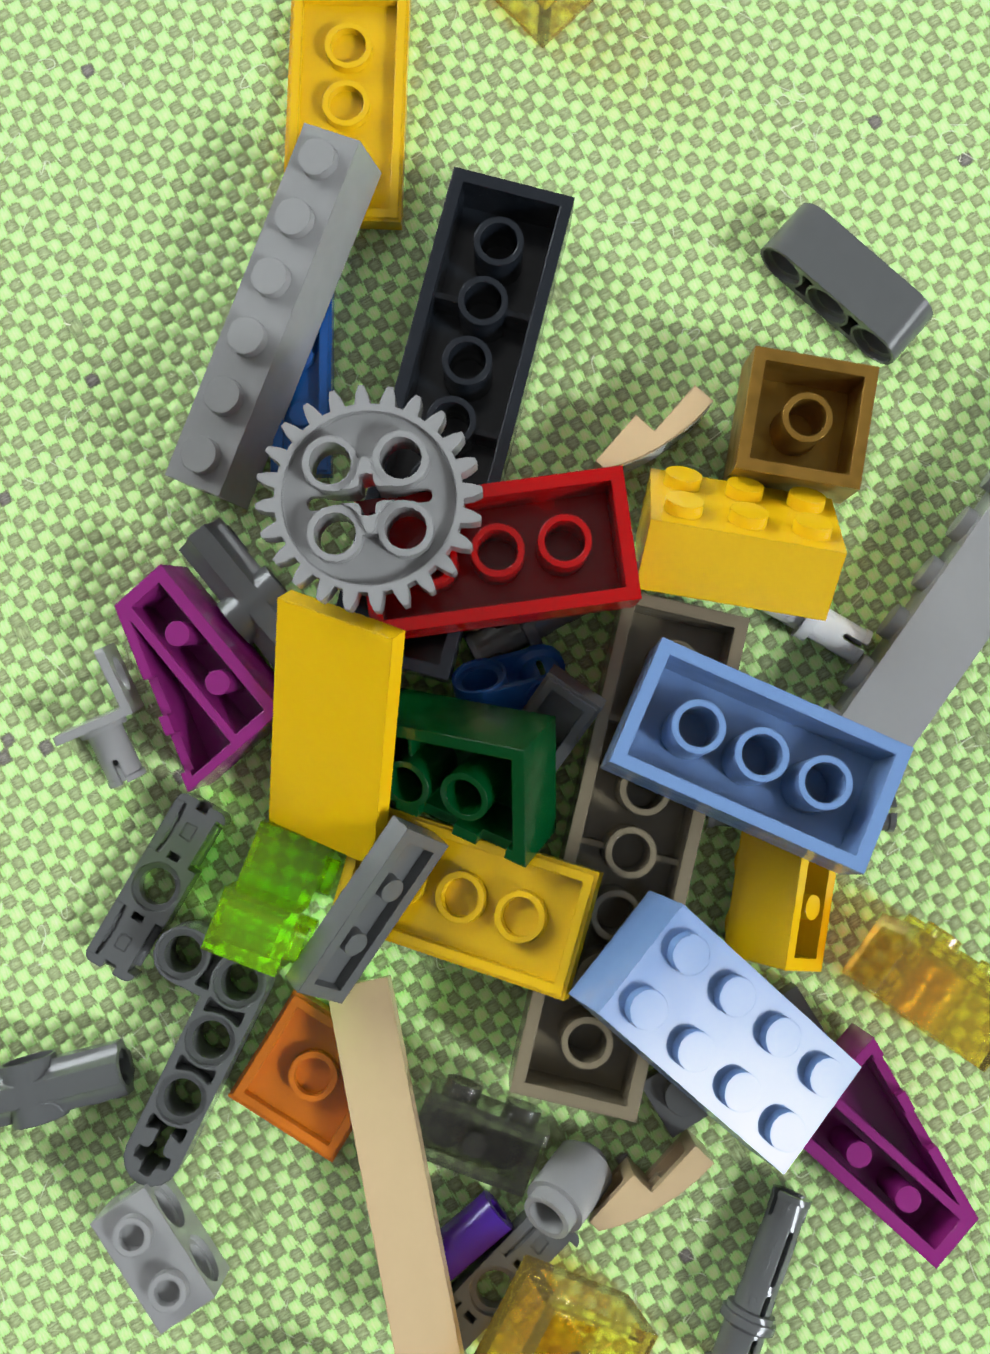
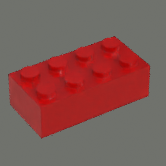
(540, 555)

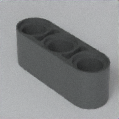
(846, 283)

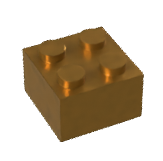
(802, 422)

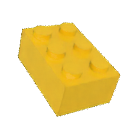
(739, 543)

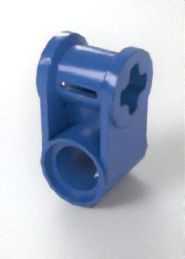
(506, 678)

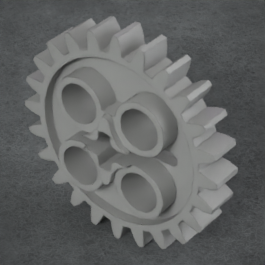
(368, 436)

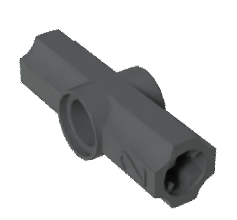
(242, 586)
(51, 1084)

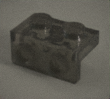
(481, 1134)

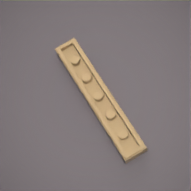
(395, 1171)

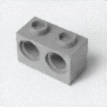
(161, 1251)

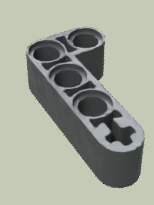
(193, 1055)

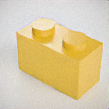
(778, 907)

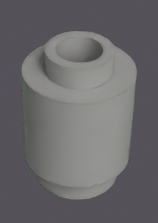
(567, 1188)

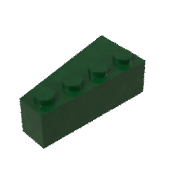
(478, 770)

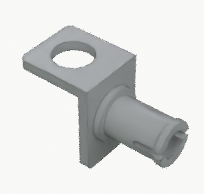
(106, 730)

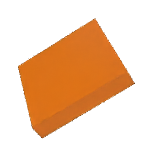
(299, 1078)

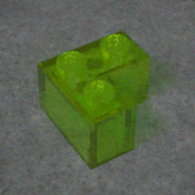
(268, 910)

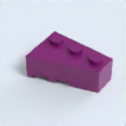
(201, 671)
(887, 1157)

